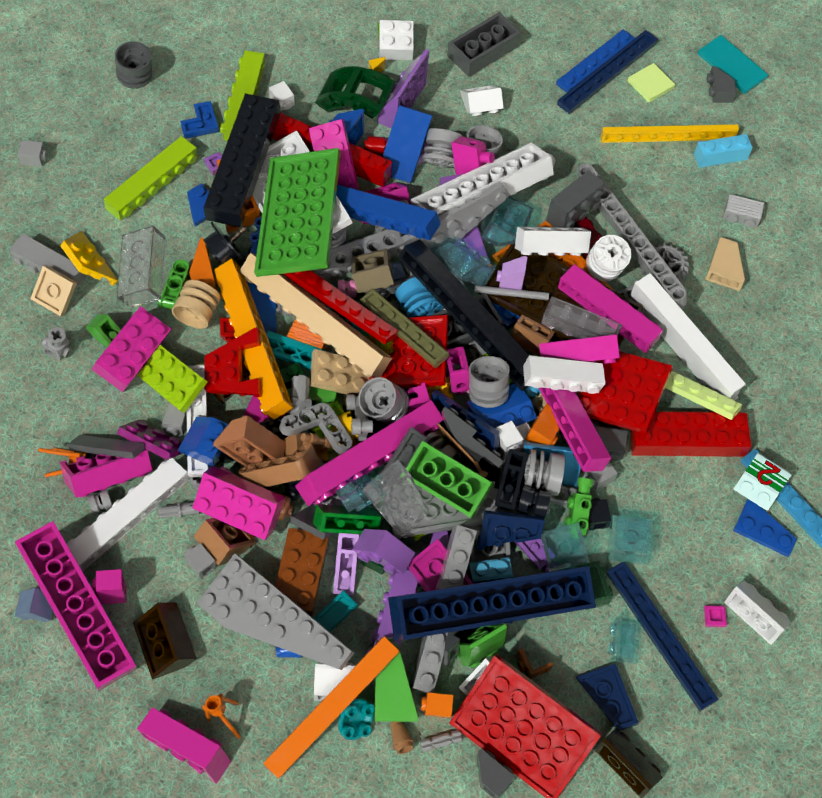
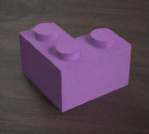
(383, 549)

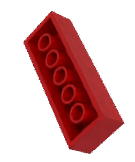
(693, 435)

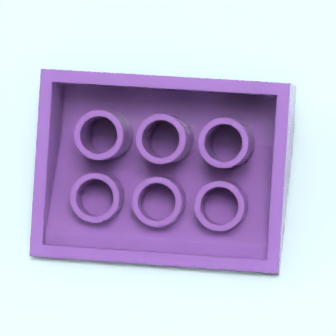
(406, 90)

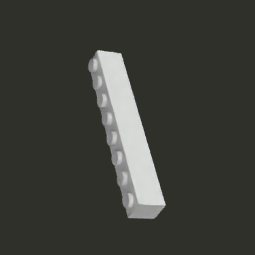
(127, 513)

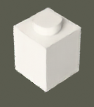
(283, 94)

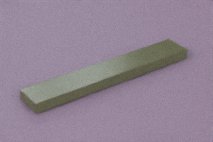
(407, 330)

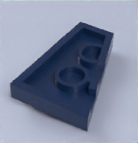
(508, 527)
(610, 696)

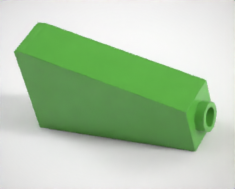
(393, 692)

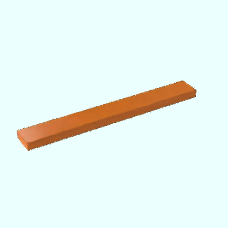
(331, 707)

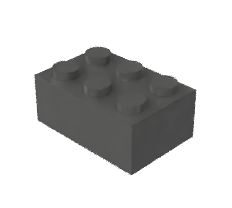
(575, 201)

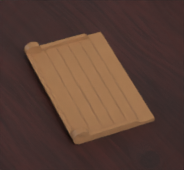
(474, 464)

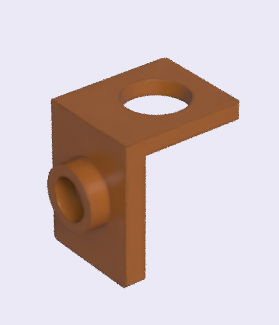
(525, 666)

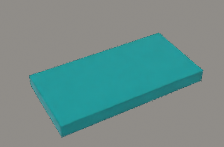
(733, 63)

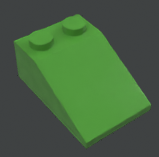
(481, 643)

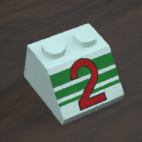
(762, 481)

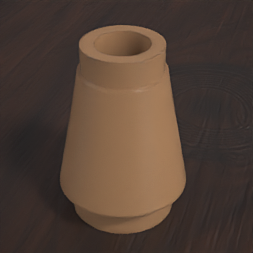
(401, 738)

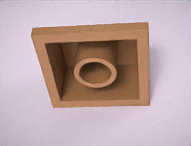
(218, 540)

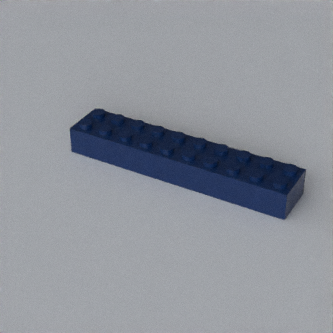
(490, 603)

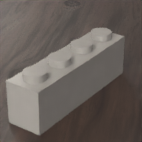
(35, 255)

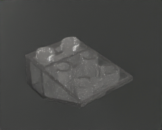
(397, 498)

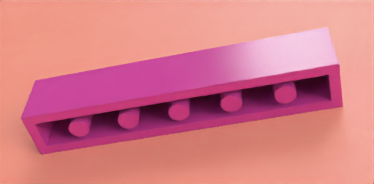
(604, 302)
(577, 429)

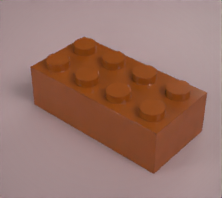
(302, 568)

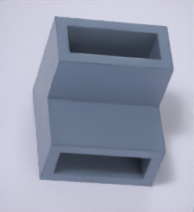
(33, 606)

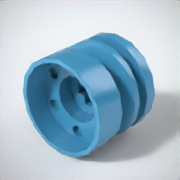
(416, 299)

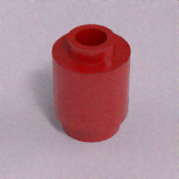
(375, 144)

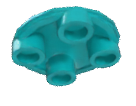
(356, 719)

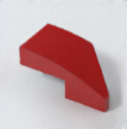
(226, 330)

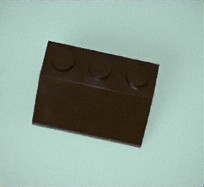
(164, 639)
(629, 763)

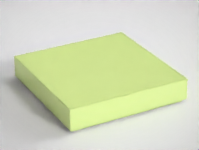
(651, 82)

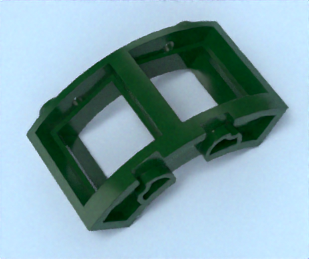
(333, 98)

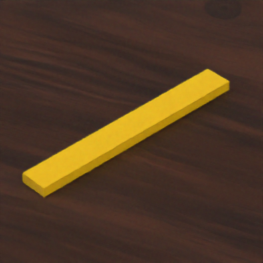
(667, 133)

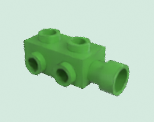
(577, 512)

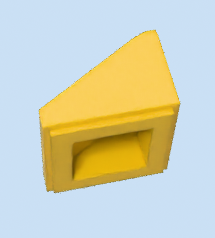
(377, 64)

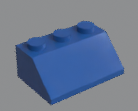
(516, 409)

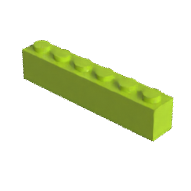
(248, 82)
(150, 178)

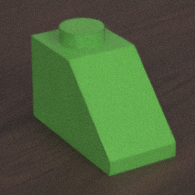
(103, 329)

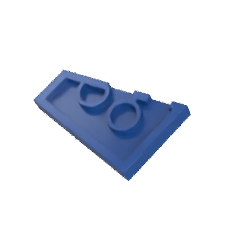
(764, 529)

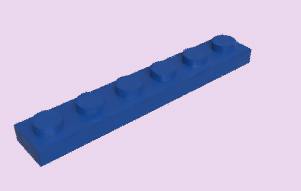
(594, 61)

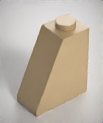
(726, 265)

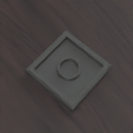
(304, 520)

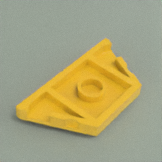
(86, 258)

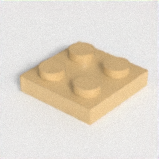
(53, 290)

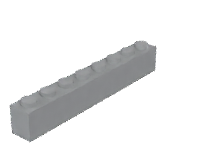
(451, 575)

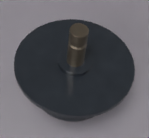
(222, 246)

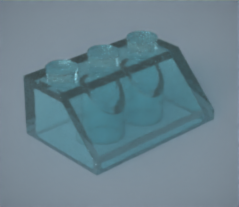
(504, 221)
(464, 261)

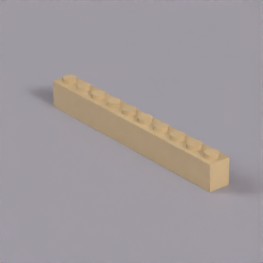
(319, 319)

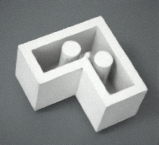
(511, 438)

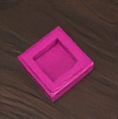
(715, 616)

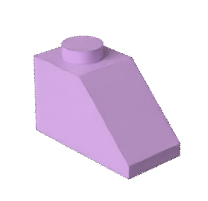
(512, 273)

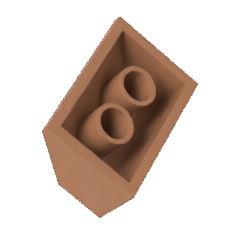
(249, 442)

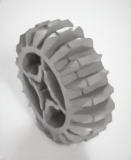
(674, 259)

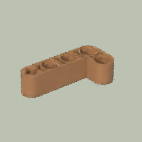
(282, 469)

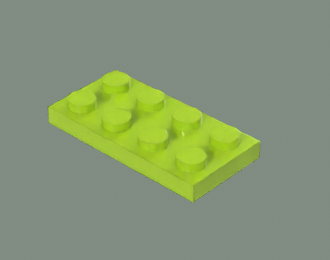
(172, 378)

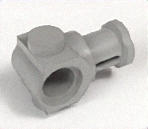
(56, 344)

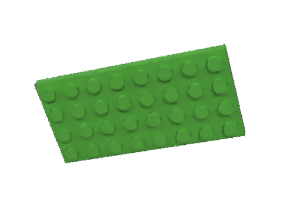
(298, 213)

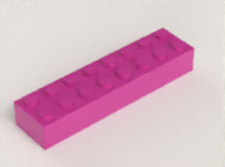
(366, 455)
(75, 606)

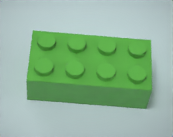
(448, 480)

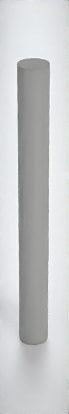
(511, 292)

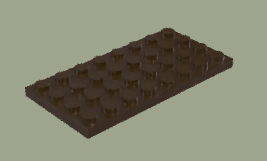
(541, 275)

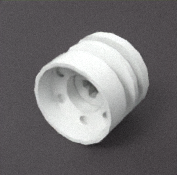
(608, 258)

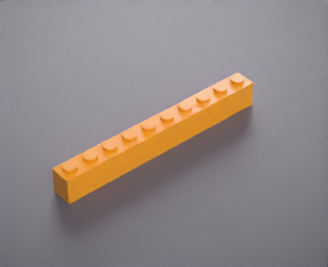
(259, 359)

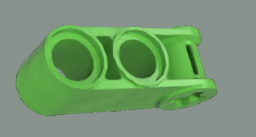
(175, 278)

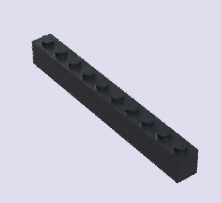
(465, 308)

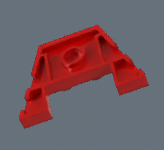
(224, 367)

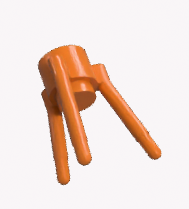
(72, 457)
(216, 707)

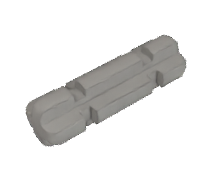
(441, 740)

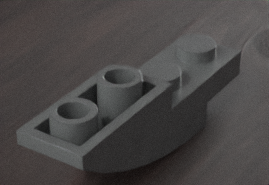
(463, 432)

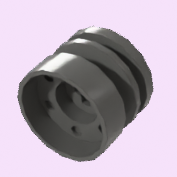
(133, 65)

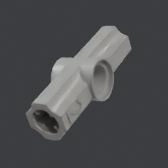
(300, 396)

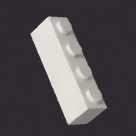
(552, 240)
(563, 374)

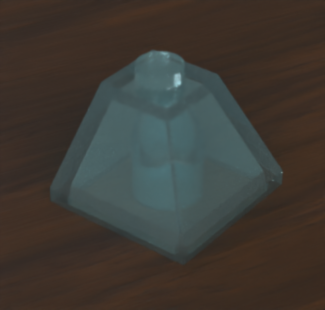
(565, 547)

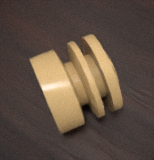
(196, 304)

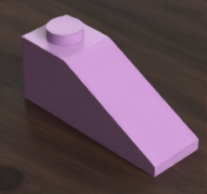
(345, 564)

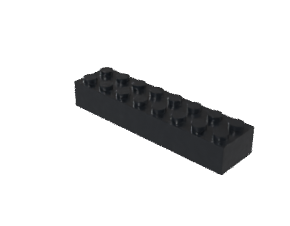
(242, 160)

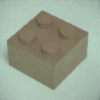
(372, 271)

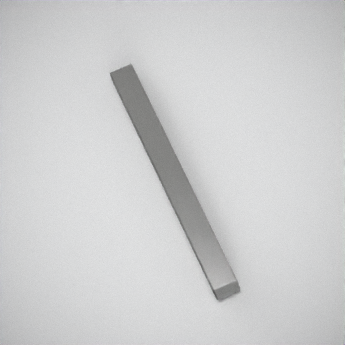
(637, 241)

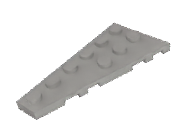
(459, 221)

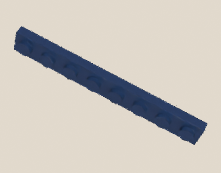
(607, 72)
(662, 637)

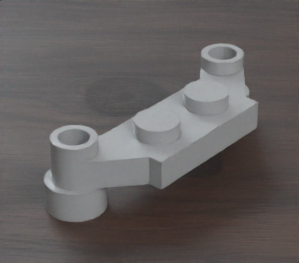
(360, 425)

